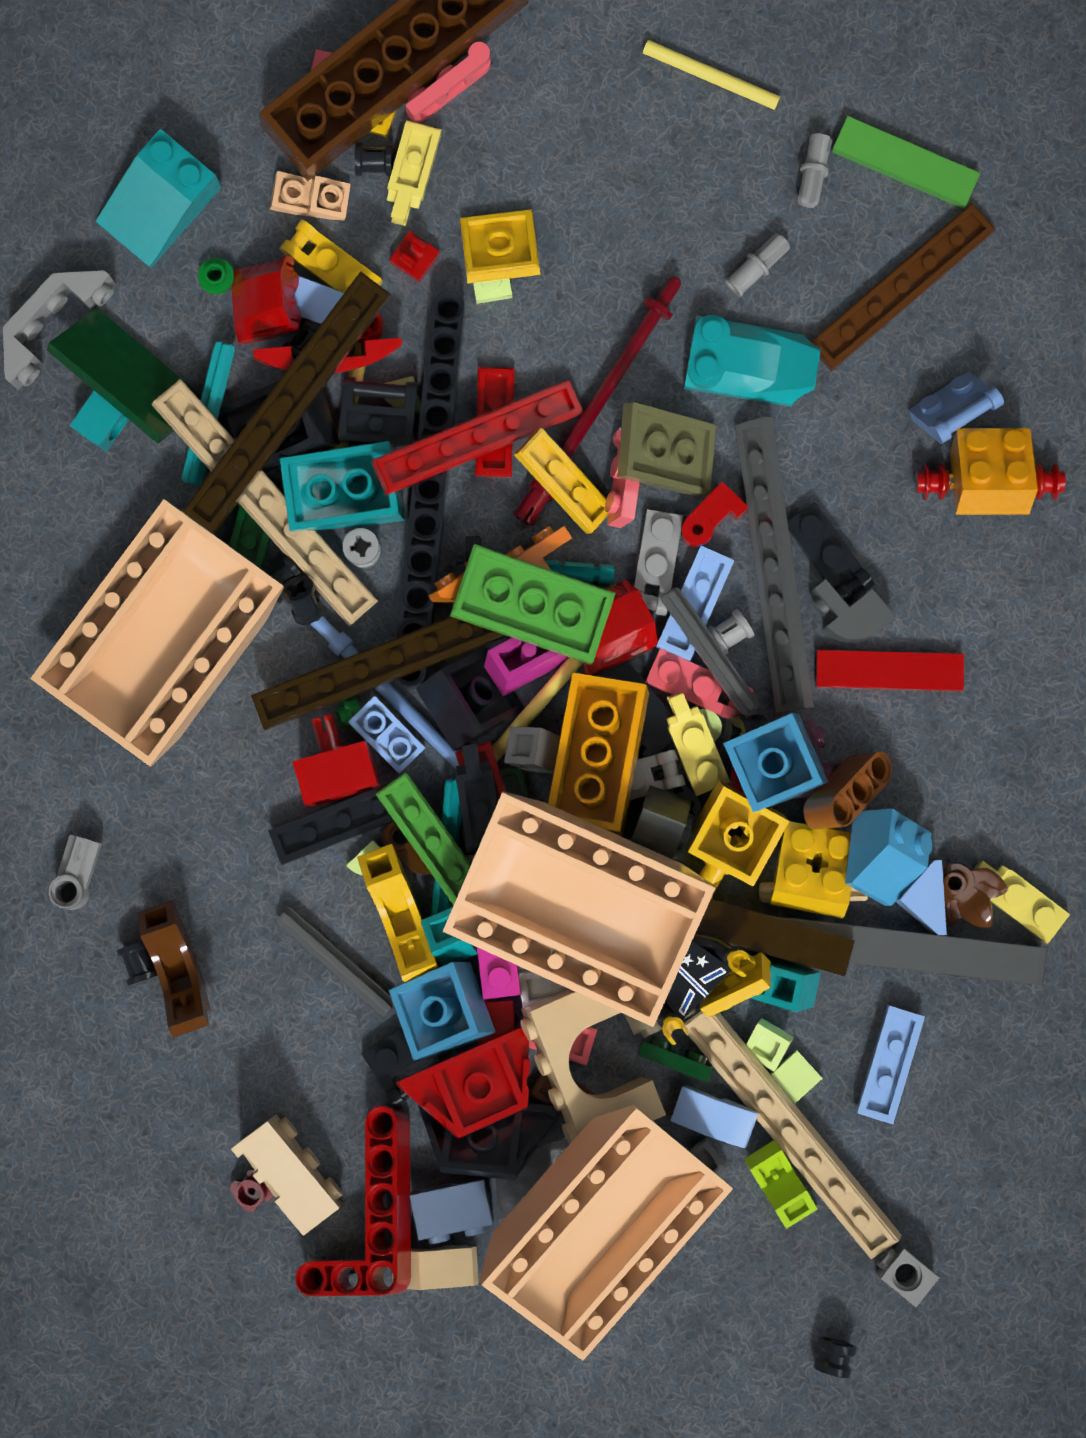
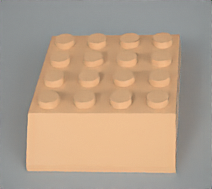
(159, 634)
(580, 906)
(599, 1227)

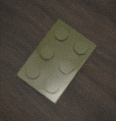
(666, 450)

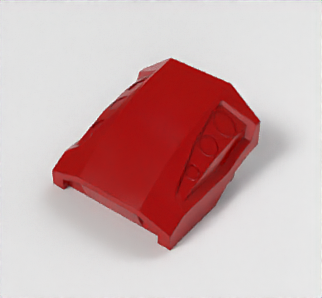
(265, 301)
(627, 631)

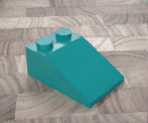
(157, 198)
(338, 489)

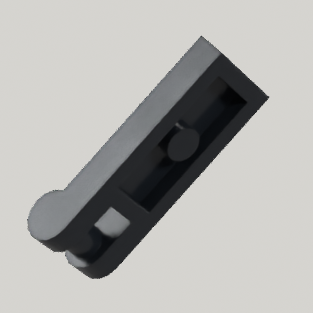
(828, 552)

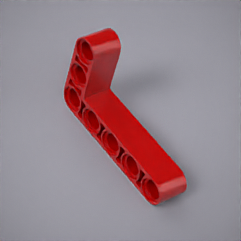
(377, 1218)

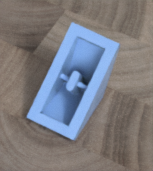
(926, 899)

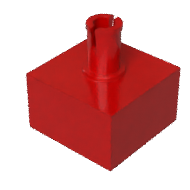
(336, 769)

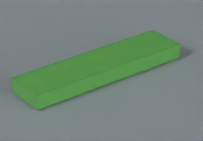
(906, 162)
(426, 834)

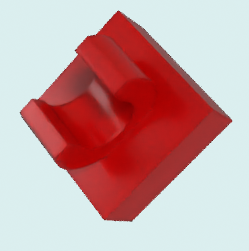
(414, 257)

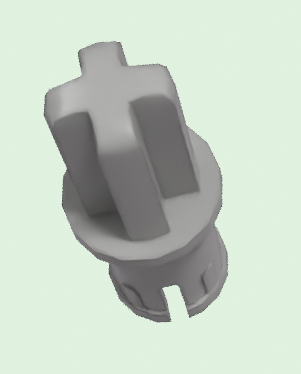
(814, 170)
(757, 264)

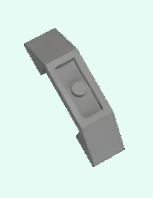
(88, 286)

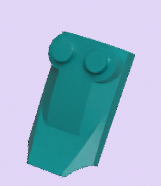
(750, 361)

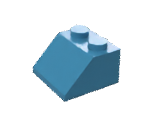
(776, 762)
(886, 854)
(442, 1010)

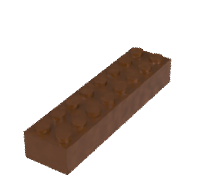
(376, 75)

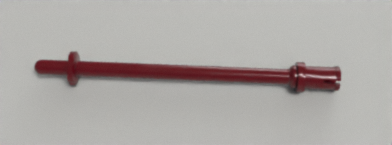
(537, 495)

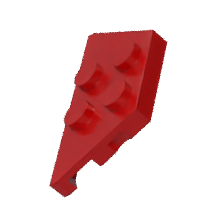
(475, 1084)

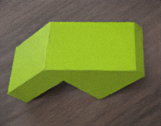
(780, 1184)

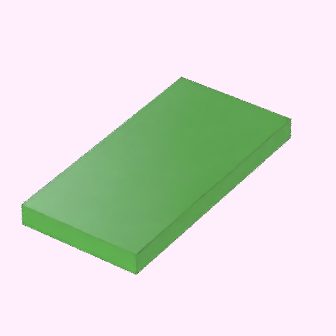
(532, 604)

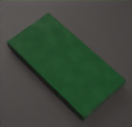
(117, 370)

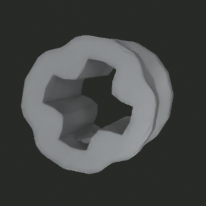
(731, 631)

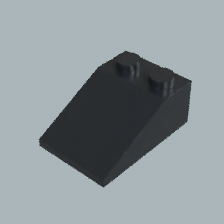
(311, 434)

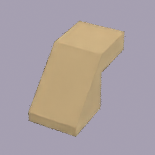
(443, 1267)

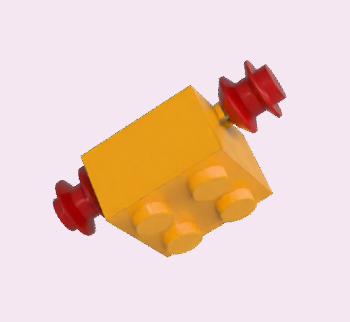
(991, 473)

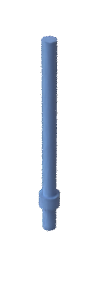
(341, 644)

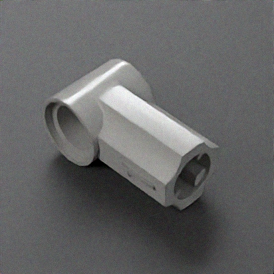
(76, 868)

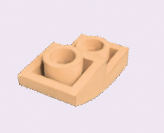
(315, 198)

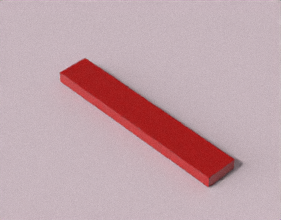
(476, 437)

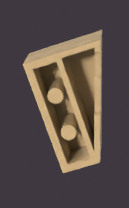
(290, 1173)

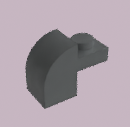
(853, 622)

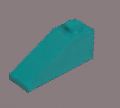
(791, 986)

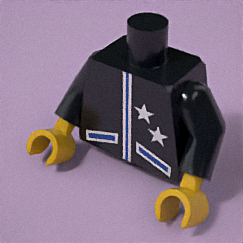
(698, 975)

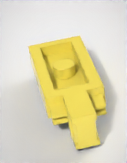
(412, 169)
(695, 746)
(1028, 905)

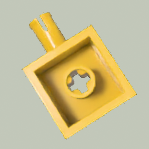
(740, 856)
(797, 885)

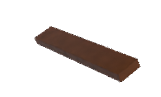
(902, 286)

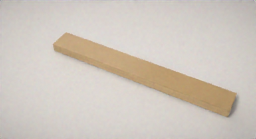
(267, 506)
(793, 1133)

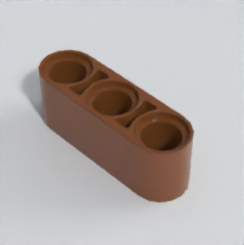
(848, 791)

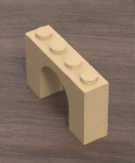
(553, 1028)

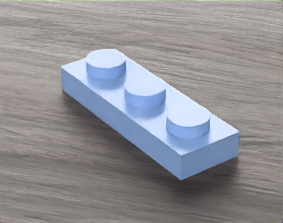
(702, 591)
(890, 1064)

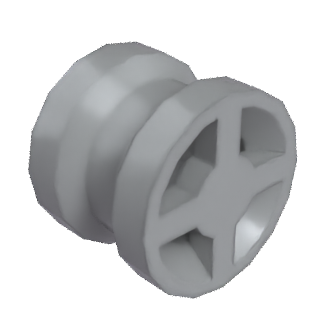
(364, 554)

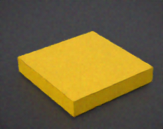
(499, 246)

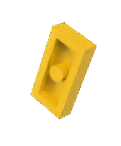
(736, 989)

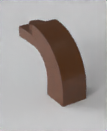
(176, 968)

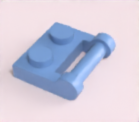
(955, 406)

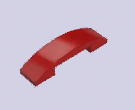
(372, 351)

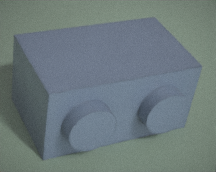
(451, 1209)

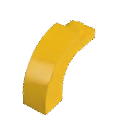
(398, 911)

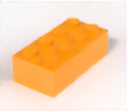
(599, 750)

